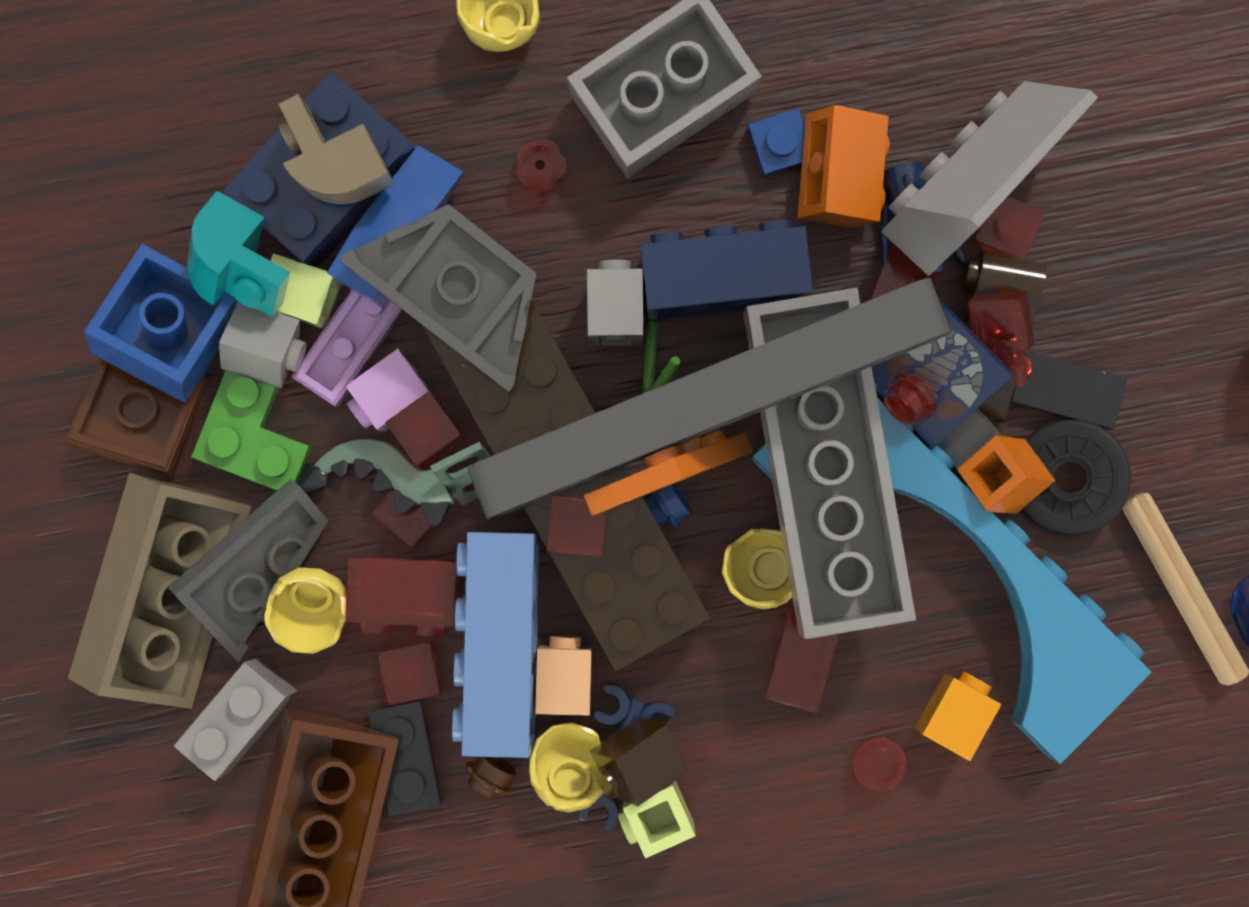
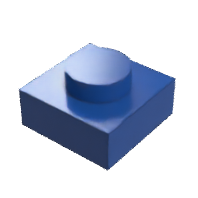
(778, 142)

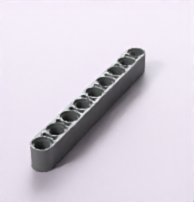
(711, 398)

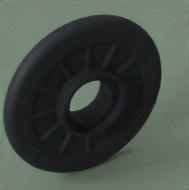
(1106, 482)

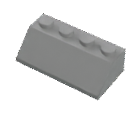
(983, 170)

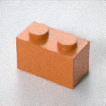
(843, 166)

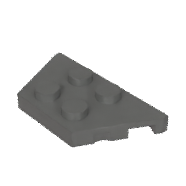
(454, 286)

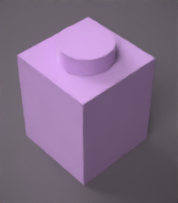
(385, 390)

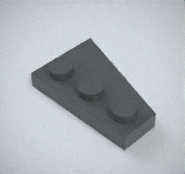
(235, 577)

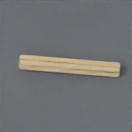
(1185, 589)

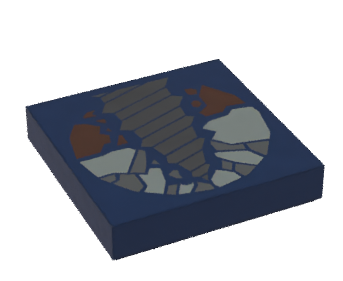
(956, 368)

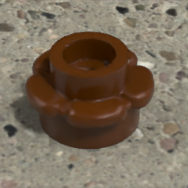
(490, 776)

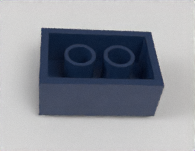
(290, 213)
(723, 270)

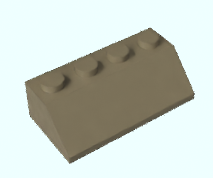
(136, 631)

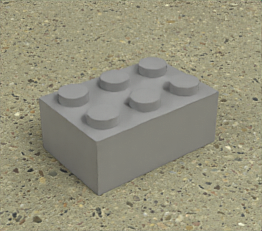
(663, 84)

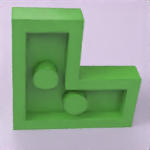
(237, 437)

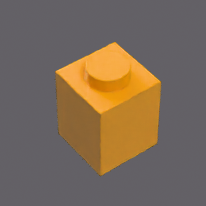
(958, 714)

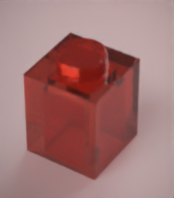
(425, 430)

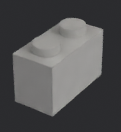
(615, 304)
(235, 718)

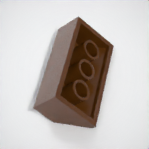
(318, 813)

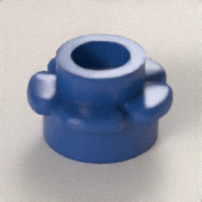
(668, 505)

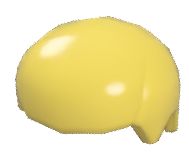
(498, 23)
(758, 569)
(306, 610)
(564, 768)

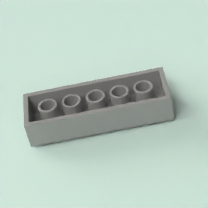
(833, 488)

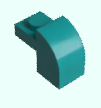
(225, 257)

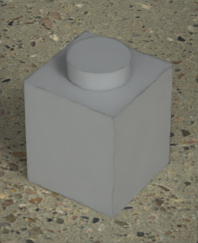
(261, 345)

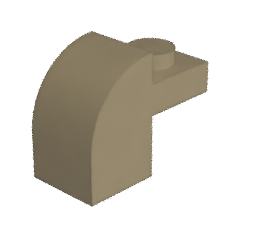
(334, 170)

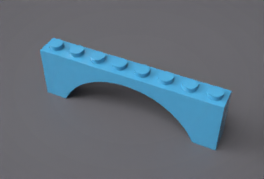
(1070, 661)

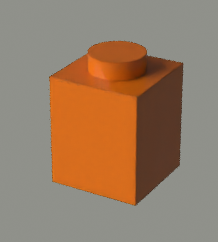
(1006, 474)

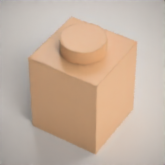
(564, 677)

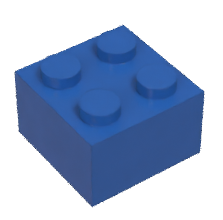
(159, 325)

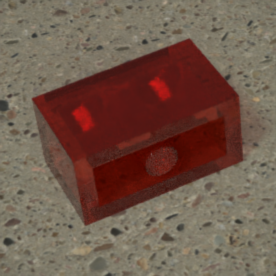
(402, 593)

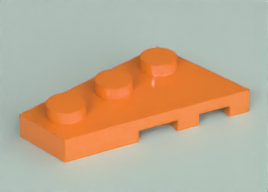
(669, 468)

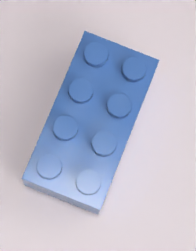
(499, 646)

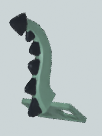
(397, 472)

